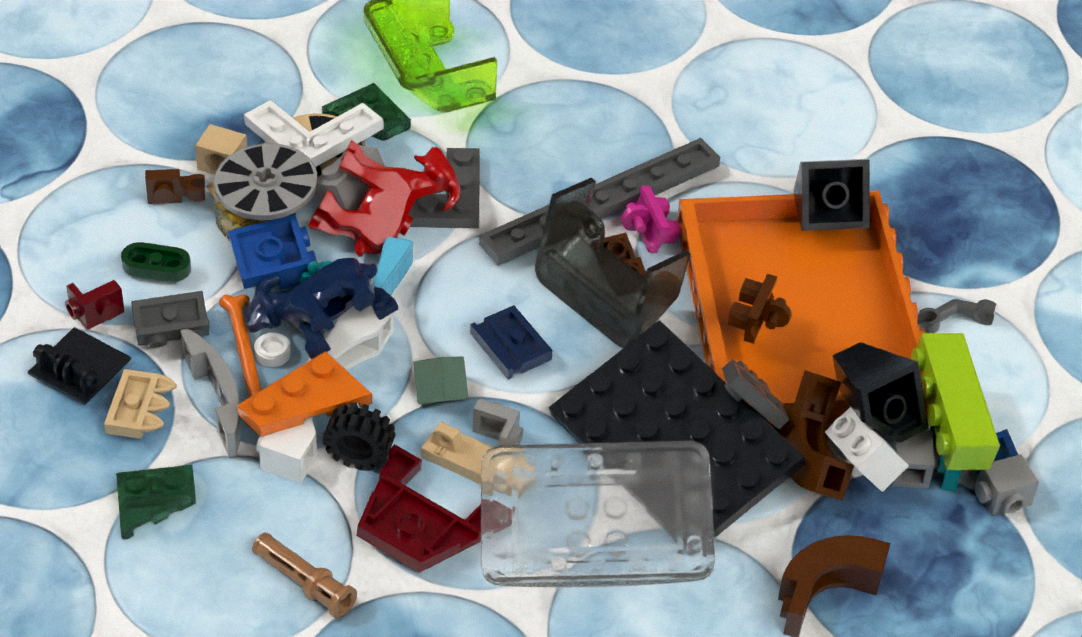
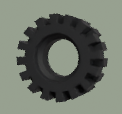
(359, 436)

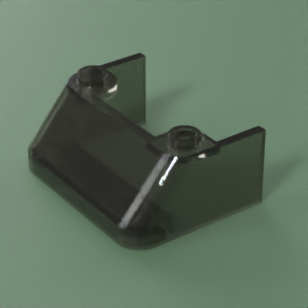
(596, 281)

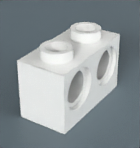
(866, 449)

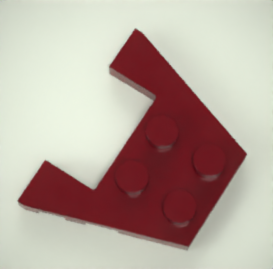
(411, 524)

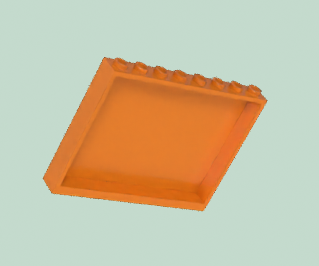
(835, 282)

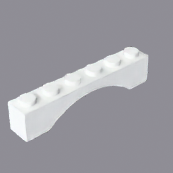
(352, 340)

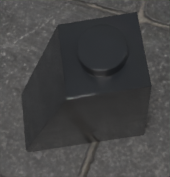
(882, 390)

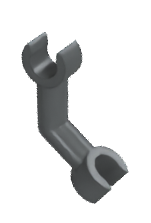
(981, 312)

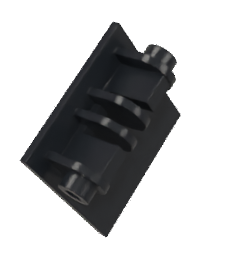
(77, 365)

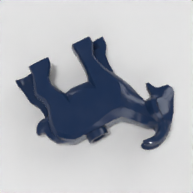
(319, 301)

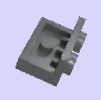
(163, 318)

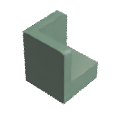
(440, 379)

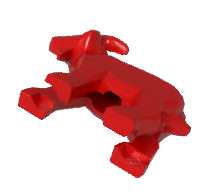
(387, 201)

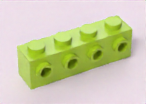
(955, 402)

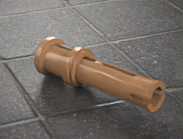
(316, 582)

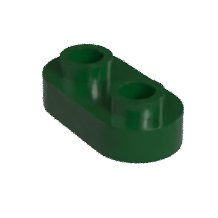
(156, 262)

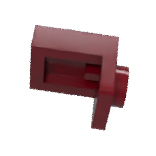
(96, 305)

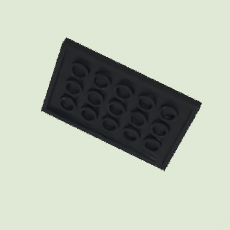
(667, 393)

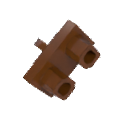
(763, 308)

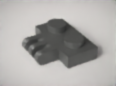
(746, 385)

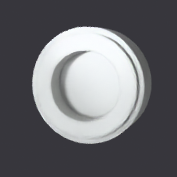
(272, 349)

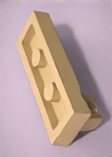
(455, 451)

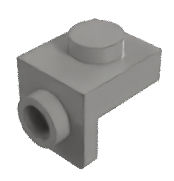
(497, 422)

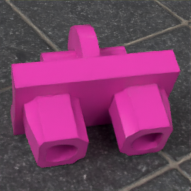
(649, 220)

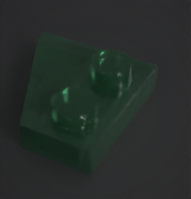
(393, 117)
(153, 495)

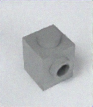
(921, 458)
(1006, 485)

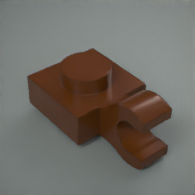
(169, 186)

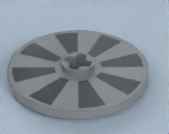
(265, 181)

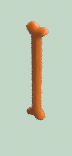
(235, 307)

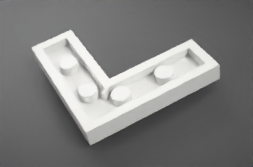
(321, 143)

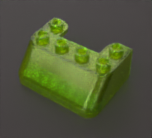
(406, 38)

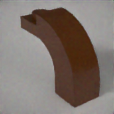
(806, 433)
(829, 564)

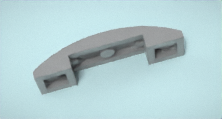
(206, 361)

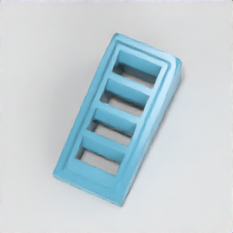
(393, 263)

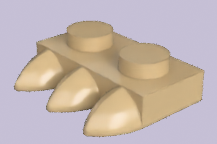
(136, 402)

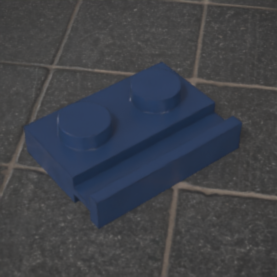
(511, 342)

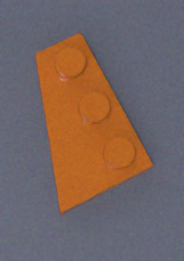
(301, 394)

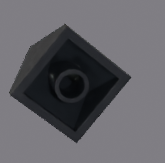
(833, 194)

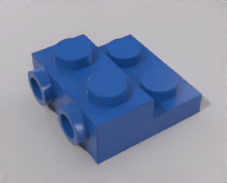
(270, 250)

